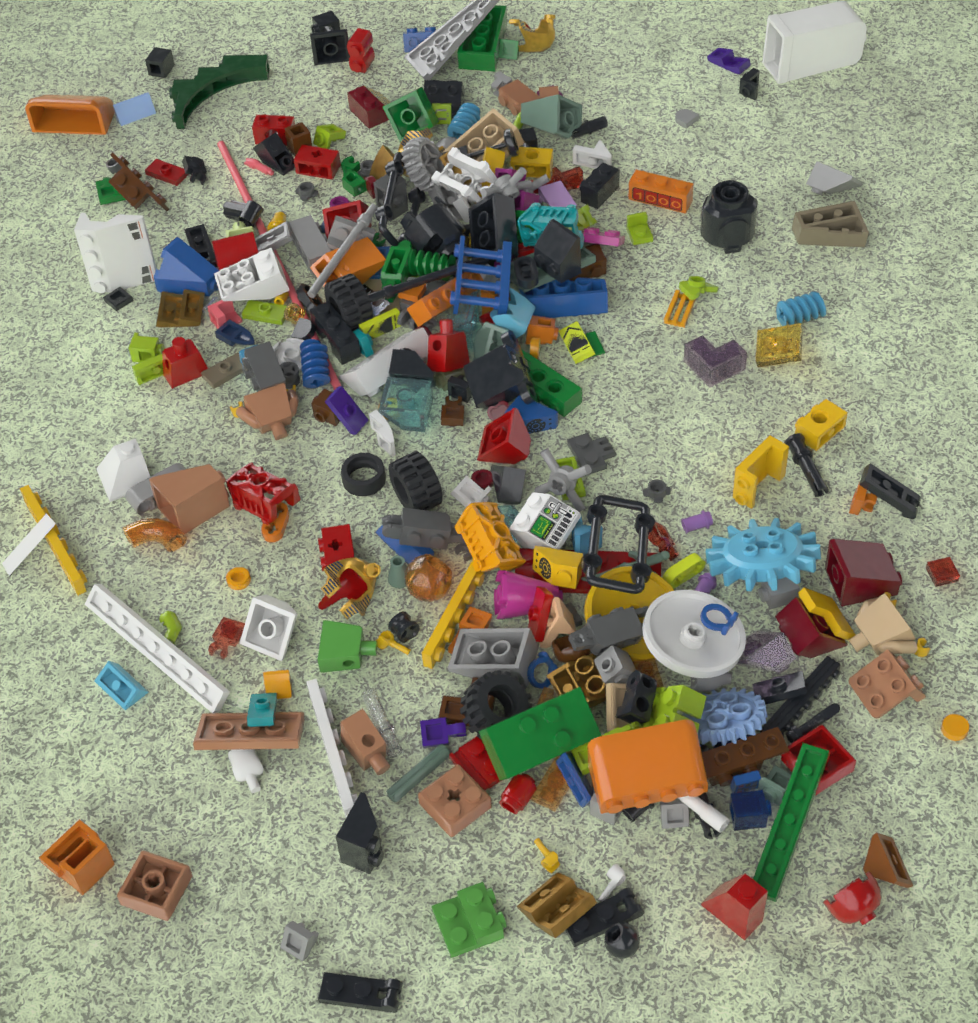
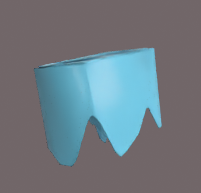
(518, 314)

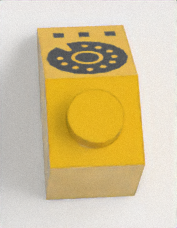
(558, 566)

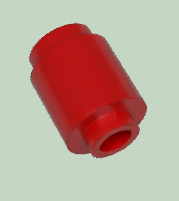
(518, 793)

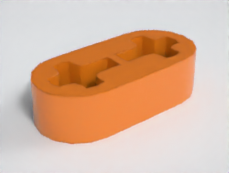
(280, 524)

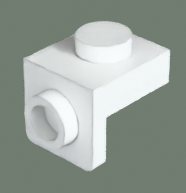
(469, 492)

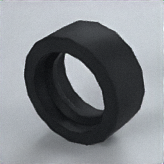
(366, 487)

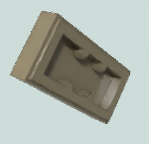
(223, 371)

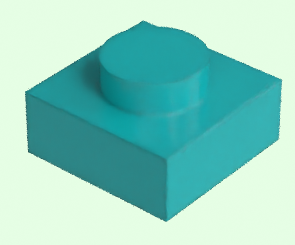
(365, 343)

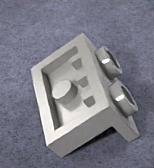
(341, 229)

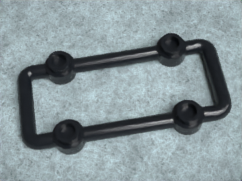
(384, 212)
(592, 561)

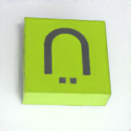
(443, 112)

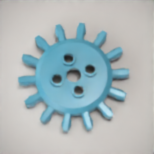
(782, 554)

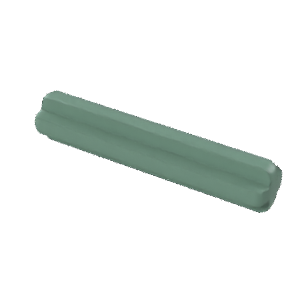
(418, 773)

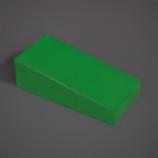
(595, 343)

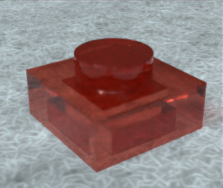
(942, 571)

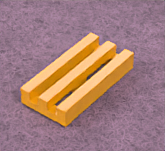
(675, 322)

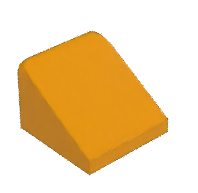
(279, 683)

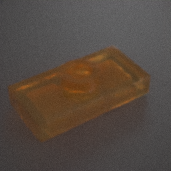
(551, 788)

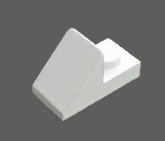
(591, 157)

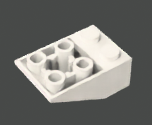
(252, 278)

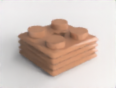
(453, 814)
(147, 872)

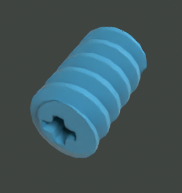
(463, 120)
(800, 308)

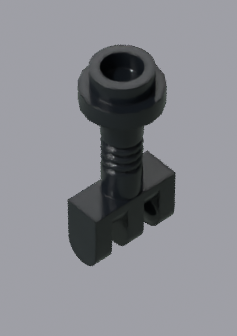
(795, 733)

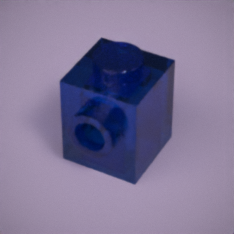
(749, 810)

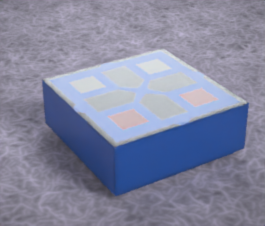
(745, 782)

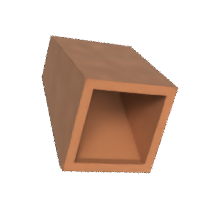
(190, 495)

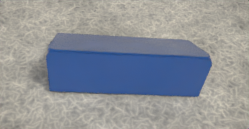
(576, 781)

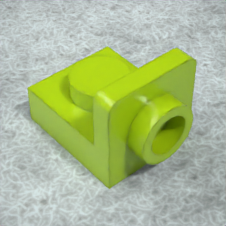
(327, 133)
(638, 228)

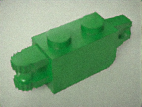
(396, 266)

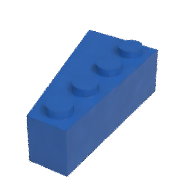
(569, 298)

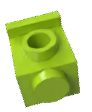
(144, 347)

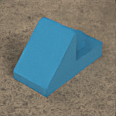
(580, 537)

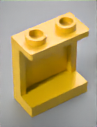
(767, 459)

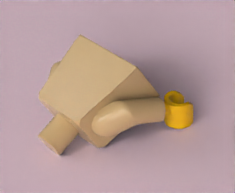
(885, 629)

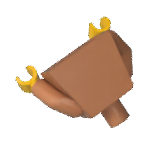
(269, 409)

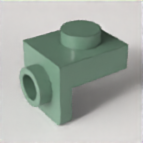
(774, 785)

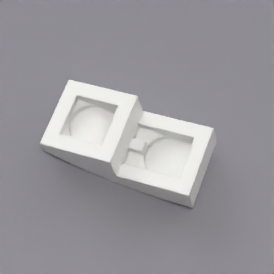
(384, 432)

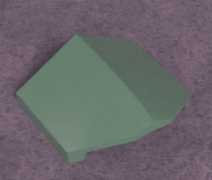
(487, 339)

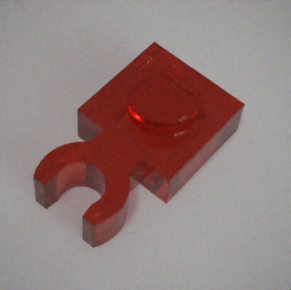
(661, 538)
(226, 634)

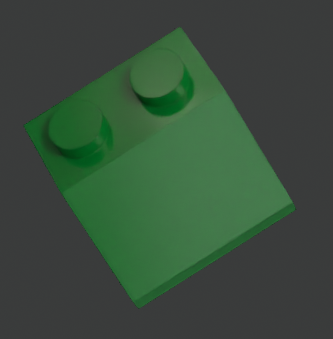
(411, 113)

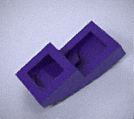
(726, 59)

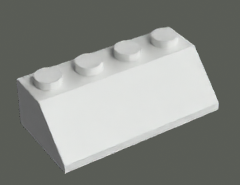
(373, 371)

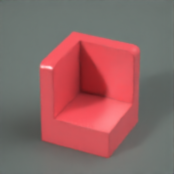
(221, 312)

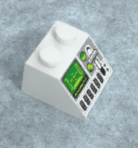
(544, 522)

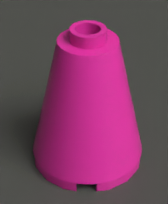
(517, 594)

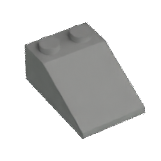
(494, 649)

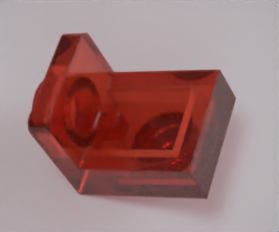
(571, 178)

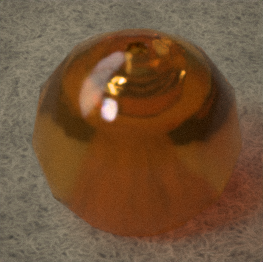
(428, 578)

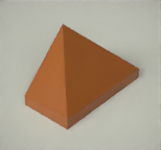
(885, 861)

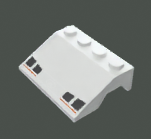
(115, 252)

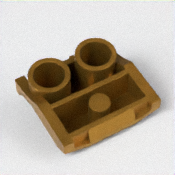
(581, 674)

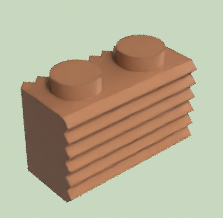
(514, 94)

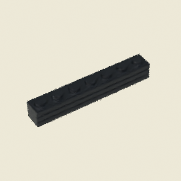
(794, 707)

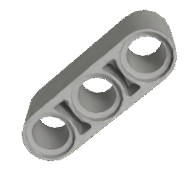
(141, 494)

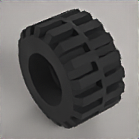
(349, 300)
(415, 482)
(499, 685)

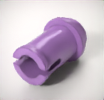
(697, 522)
(706, 583)

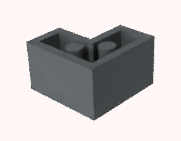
(262, 367)

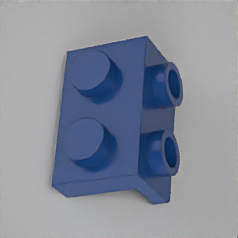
(413, 37)

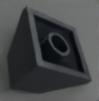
(330, 47)

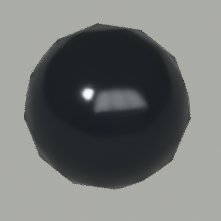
(622, 940)

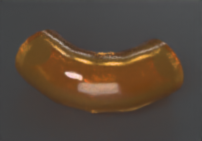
(155, 530)

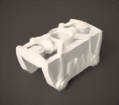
(471, 169)

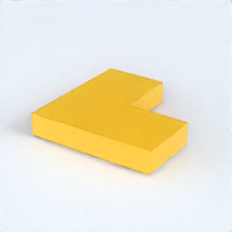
(828, 609)

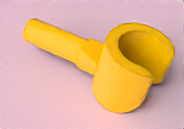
(386, 639)
(551, 858)

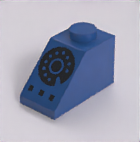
(535, 415)

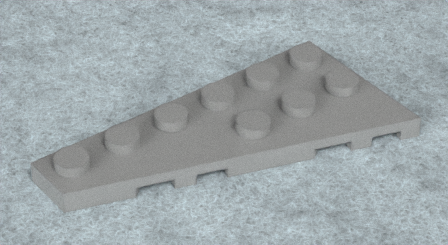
(439, 46)

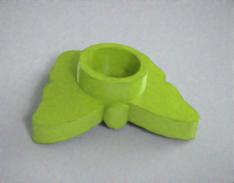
(695, 286)

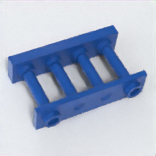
(501, 271)

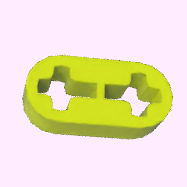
(684, 570)

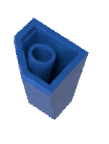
(184, 269)

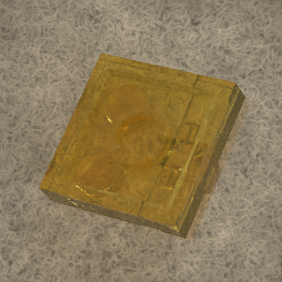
(779, 345)

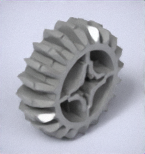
(421, 162)

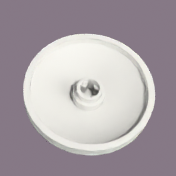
(682, 641)

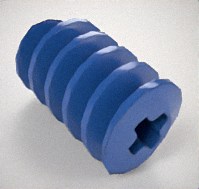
(314, 363)

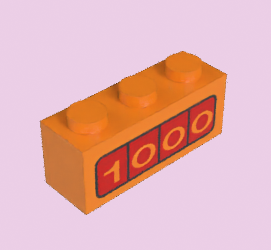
(660, 191)

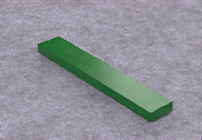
(790, 819)

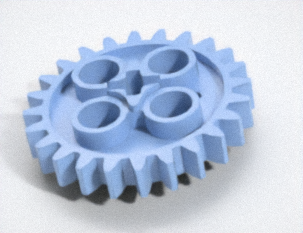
(730, 716)

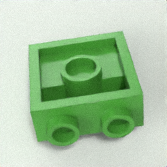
(469, 920)

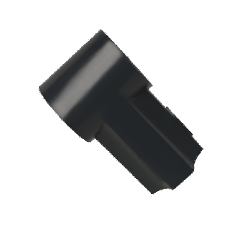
(245, 212)

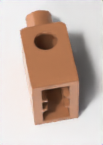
(364, 742)

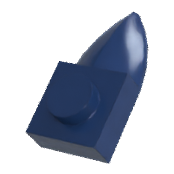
(233, 333)

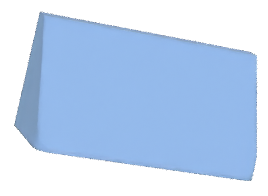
(134, 109)

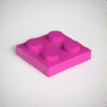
(610, 237)

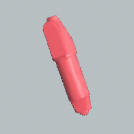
(255, 164)

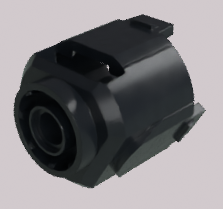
(729, 216)
(434, 229)

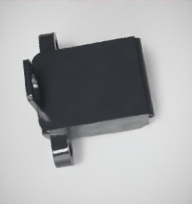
(500, 375)

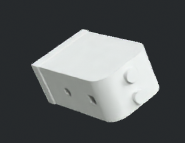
(813, 41)

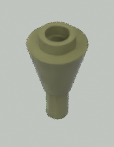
(442, 377)

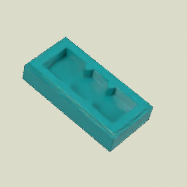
(262, 709)

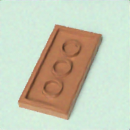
(231, 732)

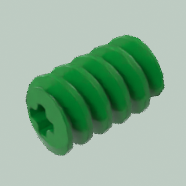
(423, 264)

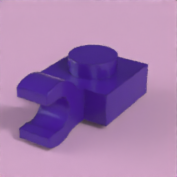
(437, 732)

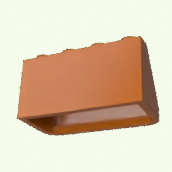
(70, 114)
(646, 766)

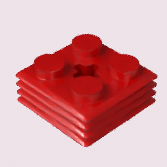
(839, 763)

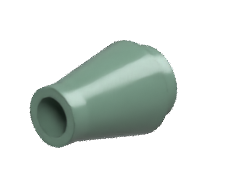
(397, 570)

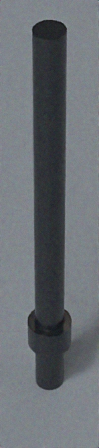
(389, 291)

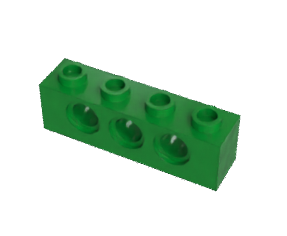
(552, 387)

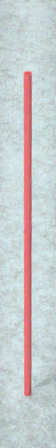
(262, 229)

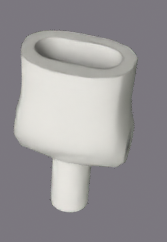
(246, 767)

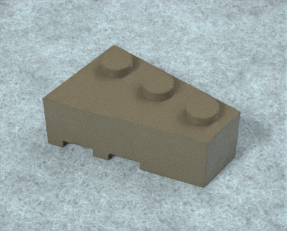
(831, 226)

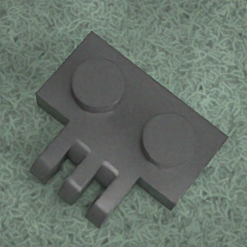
(591, 451)

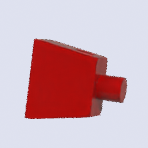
(447, 348)
(182, 362)

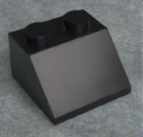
(558, 252)
(360, 838)

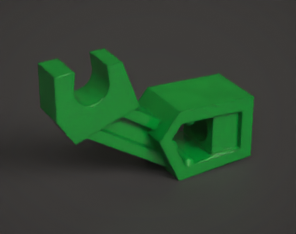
(351, 180)

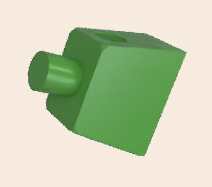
(343, 647)

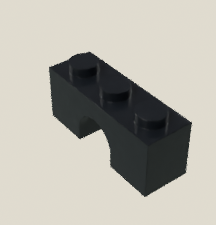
(341, 338)

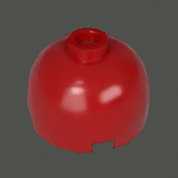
(856, 901)

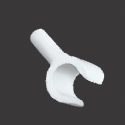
(617, 877)

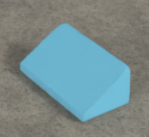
(120, 685)

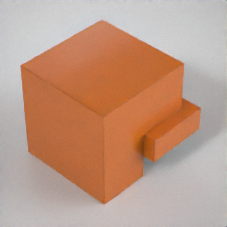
(78, 857)

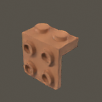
(885, 684)

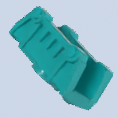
(539, 217)

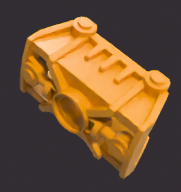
(488, 538)

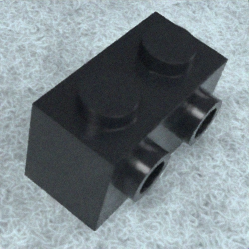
(599, 185)

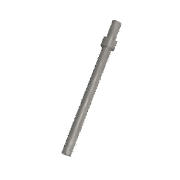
(362, 222)

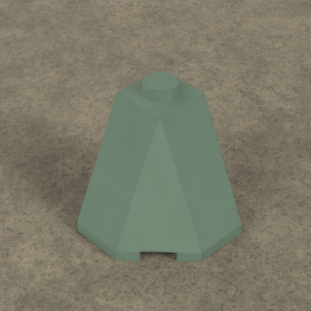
(552, 115)

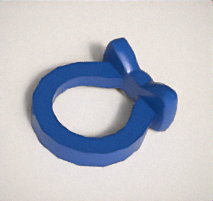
(724, 628)
(543, 658)

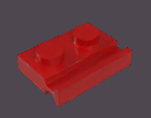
(476, 762)

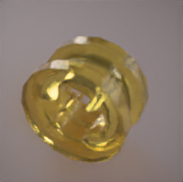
(293, 313)

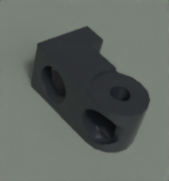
(638, 698)

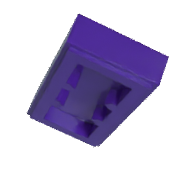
(346, 410)

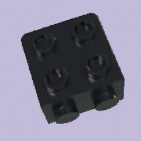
(445, 93)

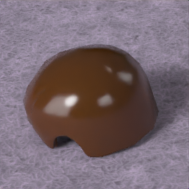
(564, 652)

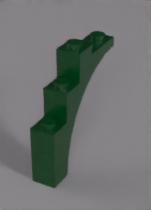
(210, 80)

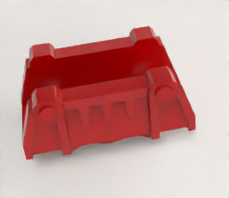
(250, 493)

